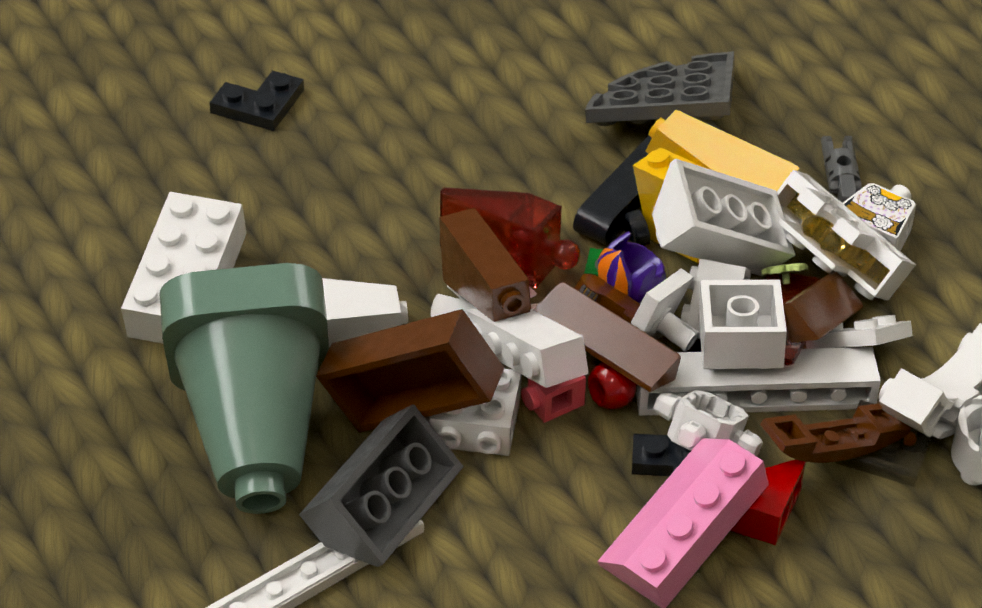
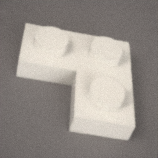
(865, 333)

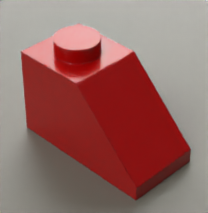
(773, 507)

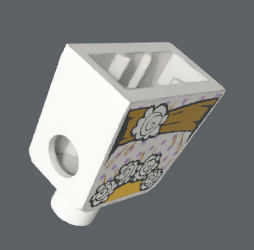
(885, 211)

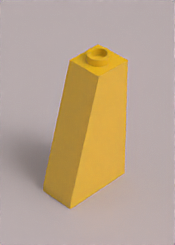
(718, 150)

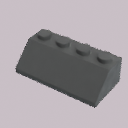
(383, 488)

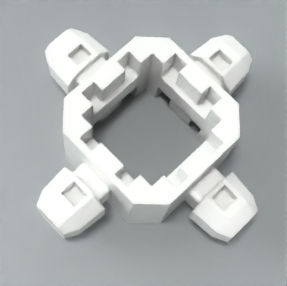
(705, 416)

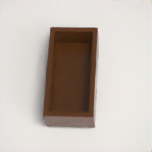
(425, 363)

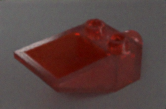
(523, 224)

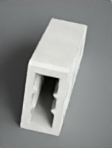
(361, 308)

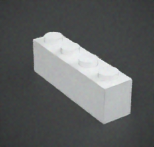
(534, 346)

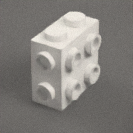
(485, 426)

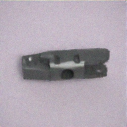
(841, 168)

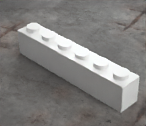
(814, 382)

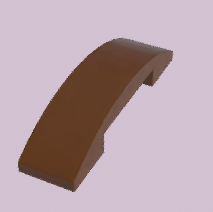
(838, 439)

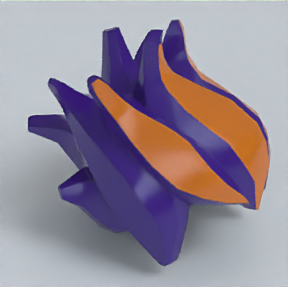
(630, 267)

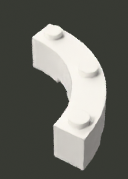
(935, 401)

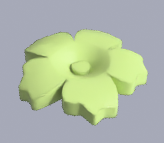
(784, 269)

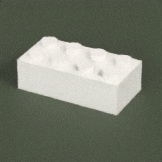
(187, 238)

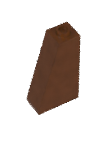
(481, 267)

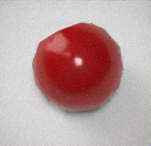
(610, 387)

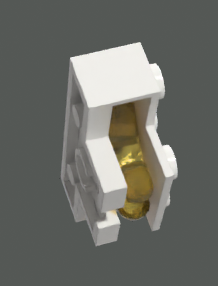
(840, 238)

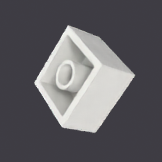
(742, 324)

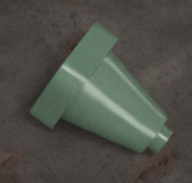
(249, 363)

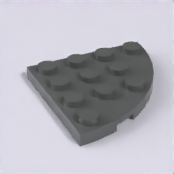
(656, 91)

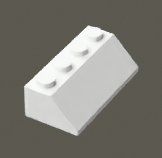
(720, 218)

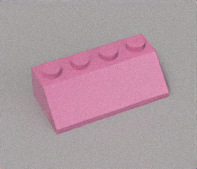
(686, 519)

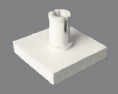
(657, 311)

